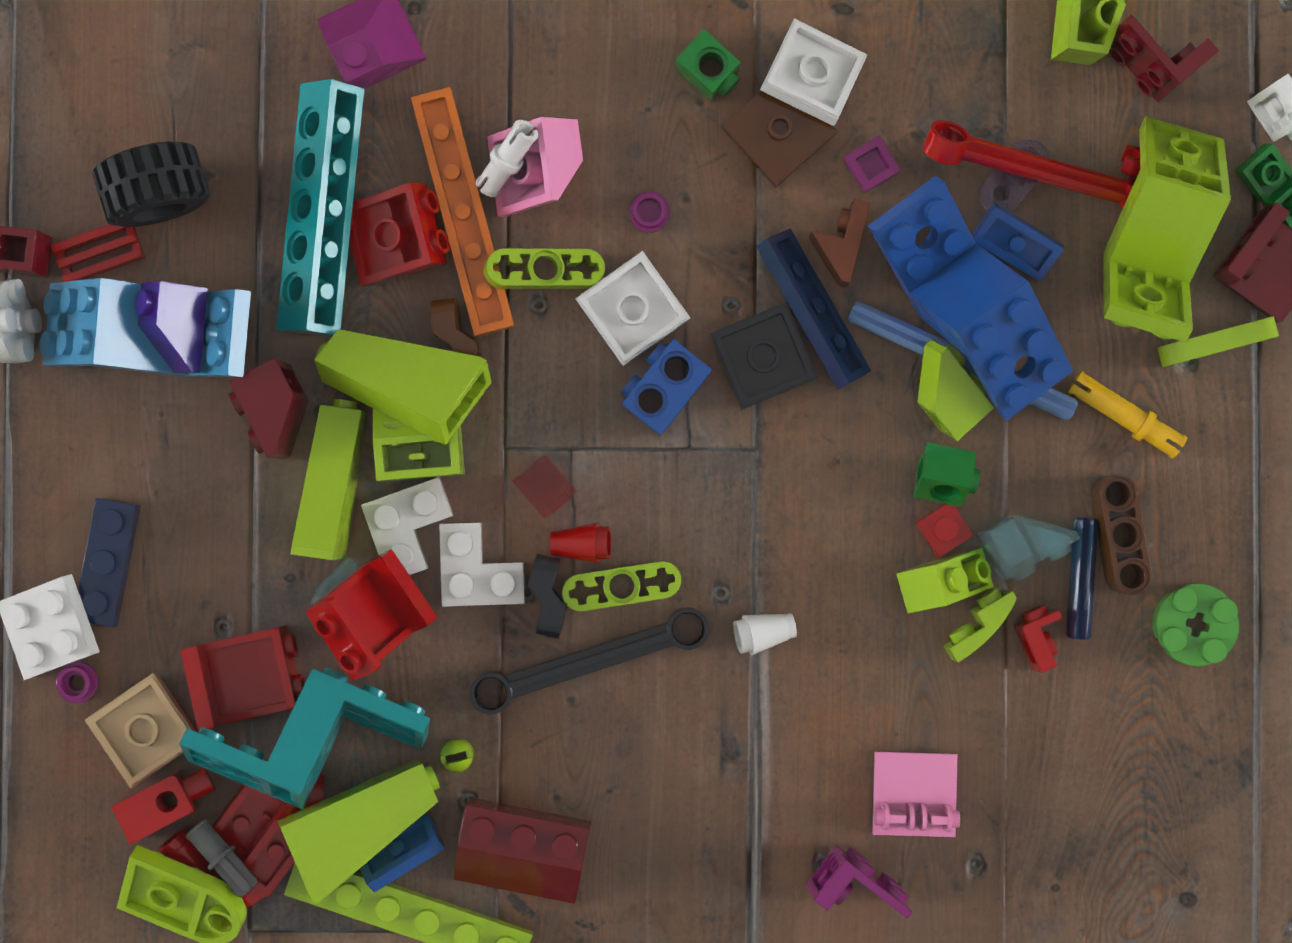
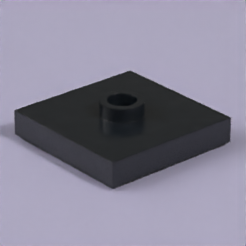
(763, 356)

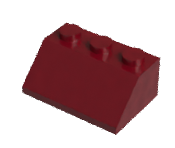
(521, 850)

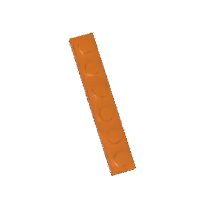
(461, 209)

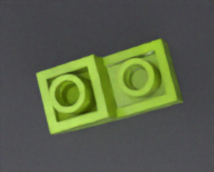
(989, 615)

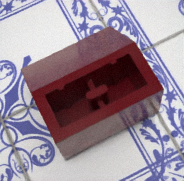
(273, 405)

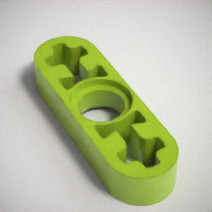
(514, 259)
(1218, 341)
(590, 581)

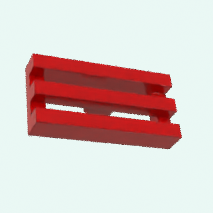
(65, 263)

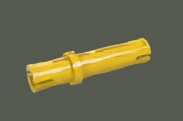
(1128, 415)

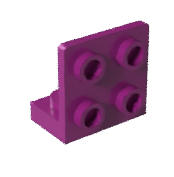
(833, 877)

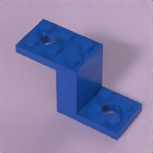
(971, 298)

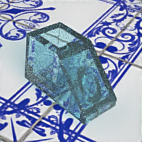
(1021, 542)

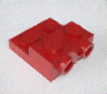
(396, 234)

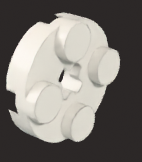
(17, 323)

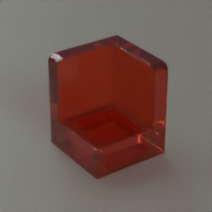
(545, 486)

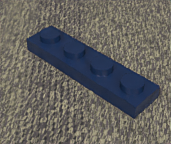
(813, 308)

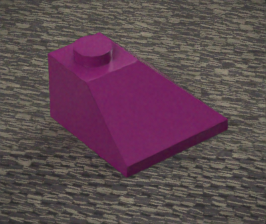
(370, 41)

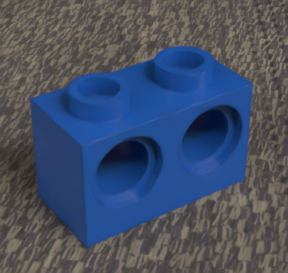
(673, 393)

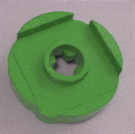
(1217, 613)

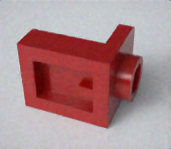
(1038, 644)

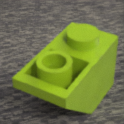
(948, 393)
(945, 580)

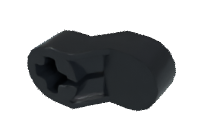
(542, 585)

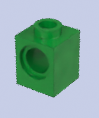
(706, 48)
(946, 475)

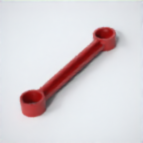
(951, 144)

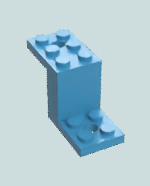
(98, 327)

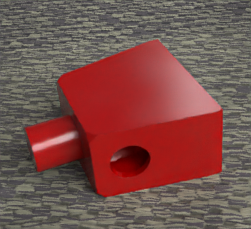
(146, 811)

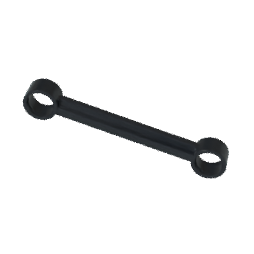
(588, 660)

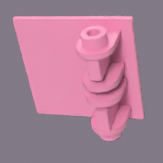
(915, 794)

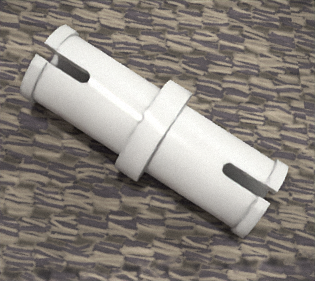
(506, 158)

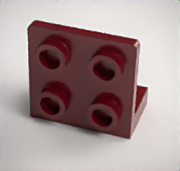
(1152, 67)
(1262, 264)

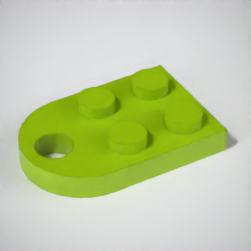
(180, 898)

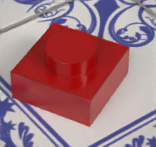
(944, 529)

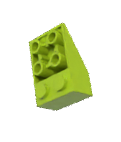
(409, 454)

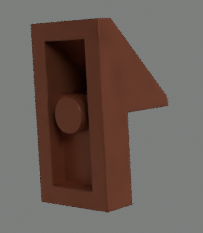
(841, 253)

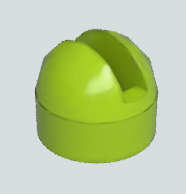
(453, 747)

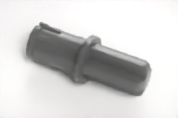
(222, 858)

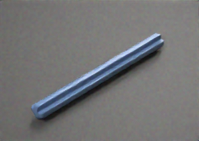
(915, 339)

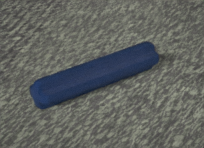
(1082, 579)

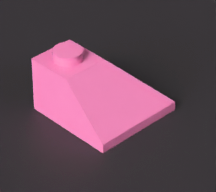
(545, 167)

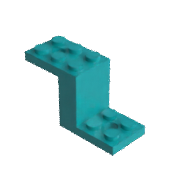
(308, 737)

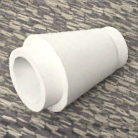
(763, 631)

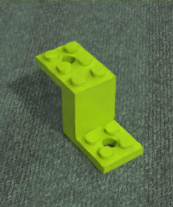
(1165, 229)

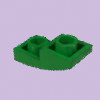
(1268, 178)

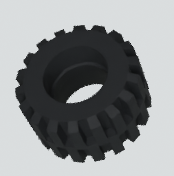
(151, 184)

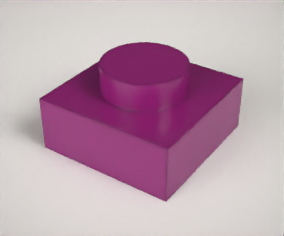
(871, 164)

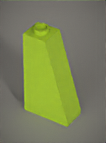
(405, 380)
(330, 482)
(355, 825)

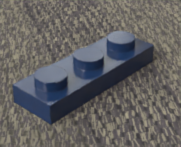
(107, 560)

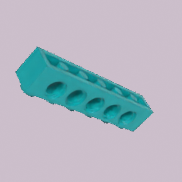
(320, 208)

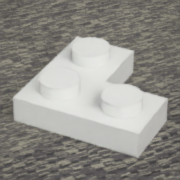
(398, 515)
(468, 579)

